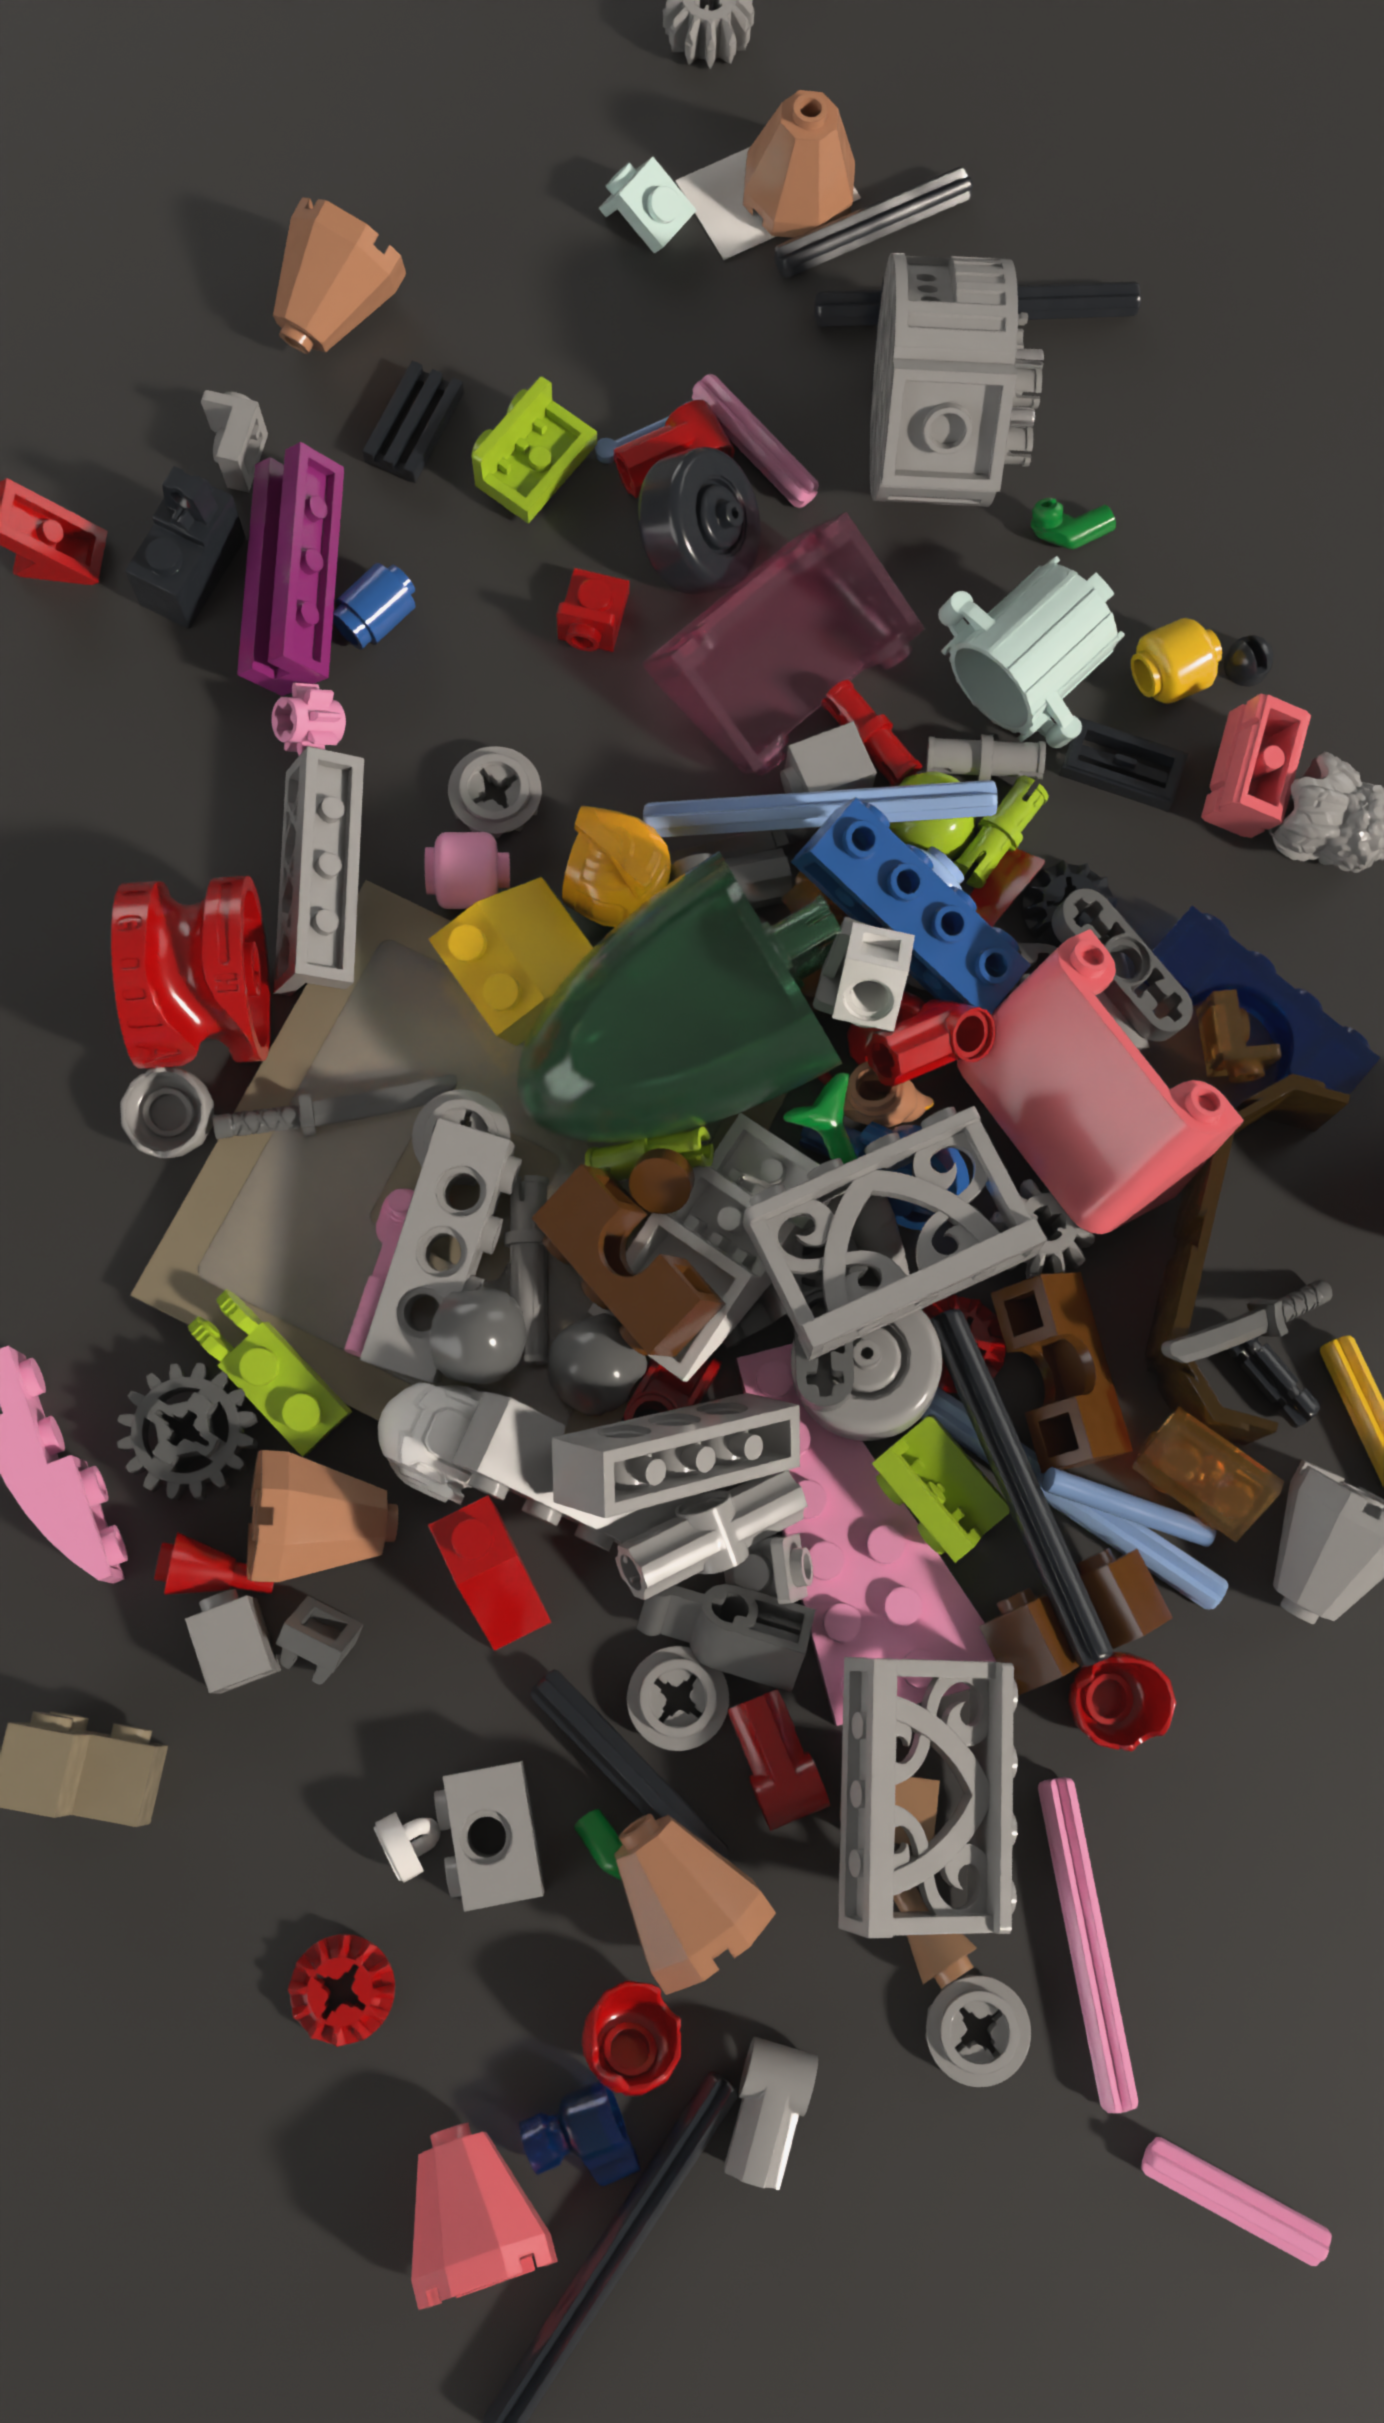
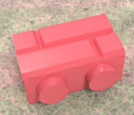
(1256, 766)

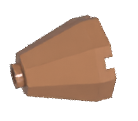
(800, 167)
(331, 276)
(312, 1518)
(686, 1901)

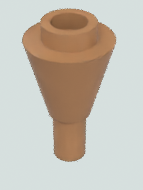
(936, 1954)

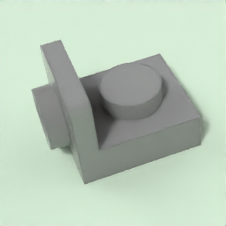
(238, 437)
(775, 1568)

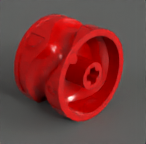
(191, 972)

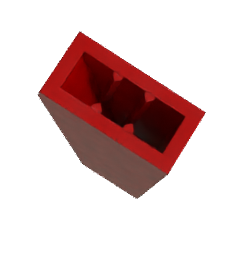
(489, 1572)

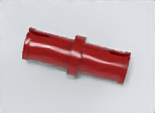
(875, 731)

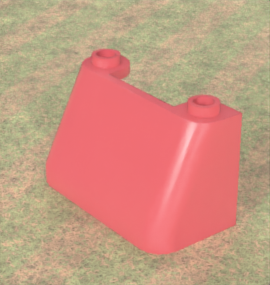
(1087, 1099)

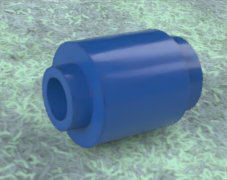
(373, 605)

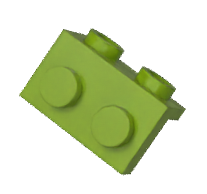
(530, 451)
(940, 1488)

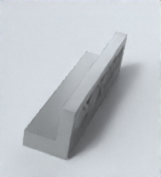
(319, 871)

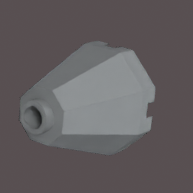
(1328, 1544)

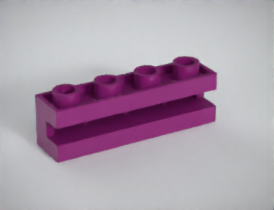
(291, 570)

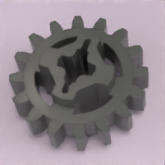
(172, 1450)

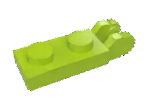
(273, 1376)

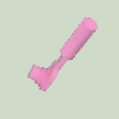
(388, 1232)

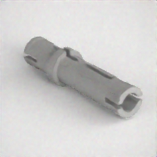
(529, 1265)

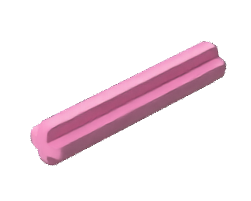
(757, 442)
(1236, 2201)

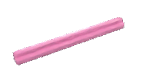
(1088, 1945)

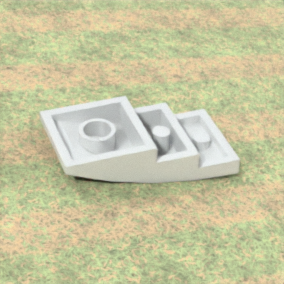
(712, 1234)

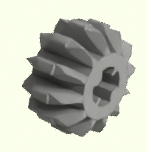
(708, 28)
(1065, 1242)

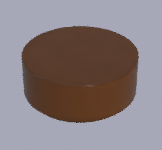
(661, 1181)

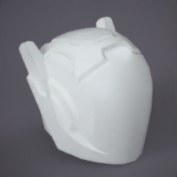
(422, 1434)

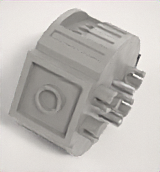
(950, 381)

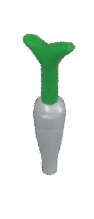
(876, 1224)

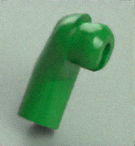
(600, 1840)

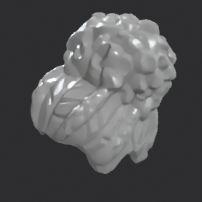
(1333, 817)

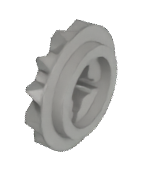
(502, 768)
(455, 1107)
(682, 1729)
(1008, 2032)

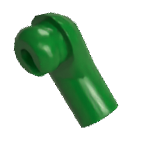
(1067, 531)

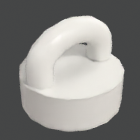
(397, 1846)

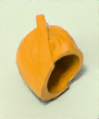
(613, 865)

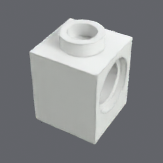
(877, 957)

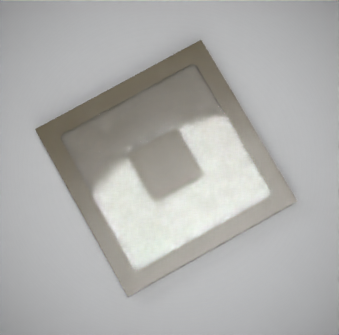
(297, 1215)

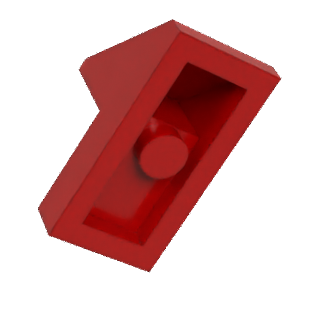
(48, 538)

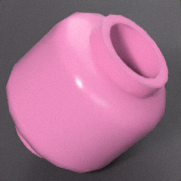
(465, 869)

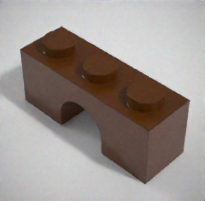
(589, 1229)
(1057, 1329)

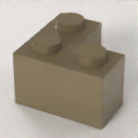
(65, 1770)

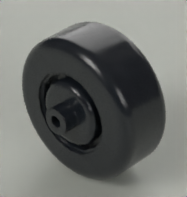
(699, 520)

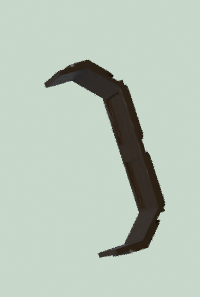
(1293, 1102)

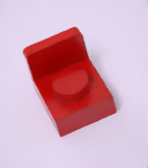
(592, 610)

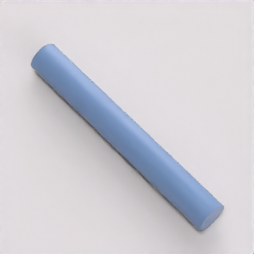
(1127, 1506)

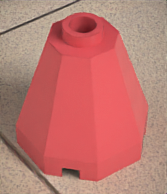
(471, 2220)

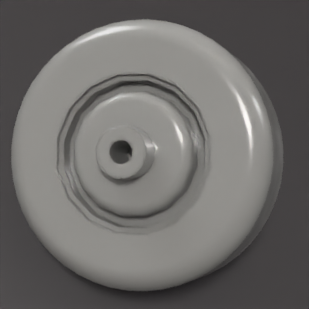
(893, 1379)

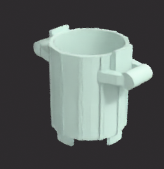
(1032, 649)

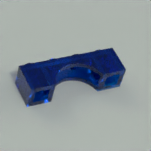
(1310, 1041)

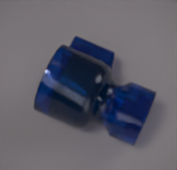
(586, 2126)

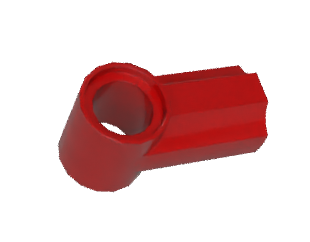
(686, 428)
(929, 1040)
(782, 1773)

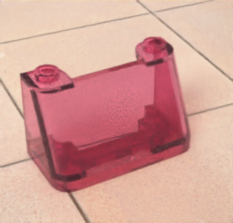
(783, 641)

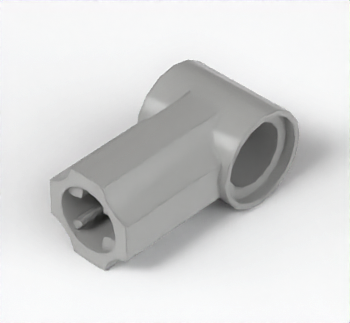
(774, 2093)

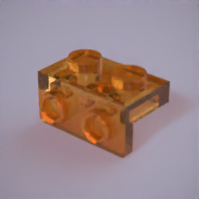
(1207, 1474)

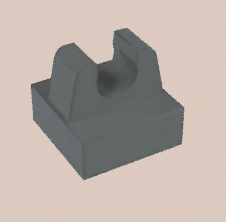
(318, 1636)

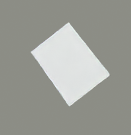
(718, 198)

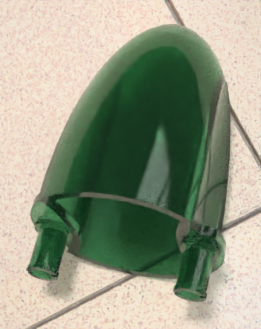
(680, 1016)

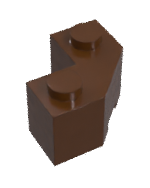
(1032, 1636)

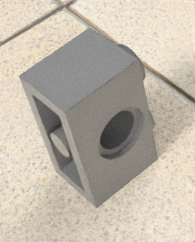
(497, 1877)

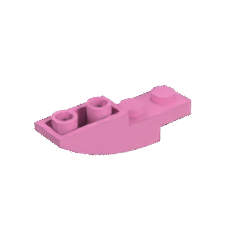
(55, 1493)

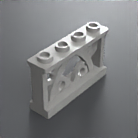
(849, 1308)
(983, 1818)

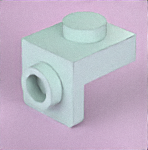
(648, 202)

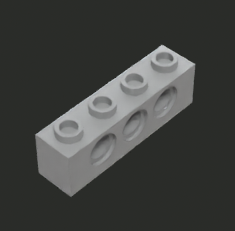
(451, 1155)
(674, 1454)

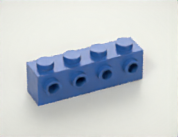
(894, 888)

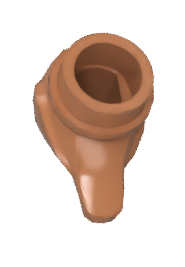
(887, 1105)

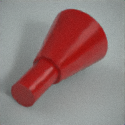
(197, 1568)

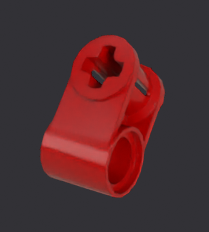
(666, 1392)

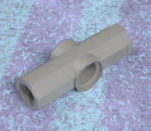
(710, 1533)

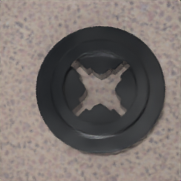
(1049, 888)

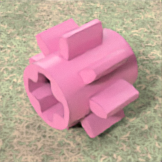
(308, 718)

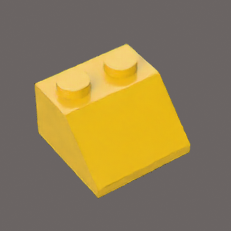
(512, 954)

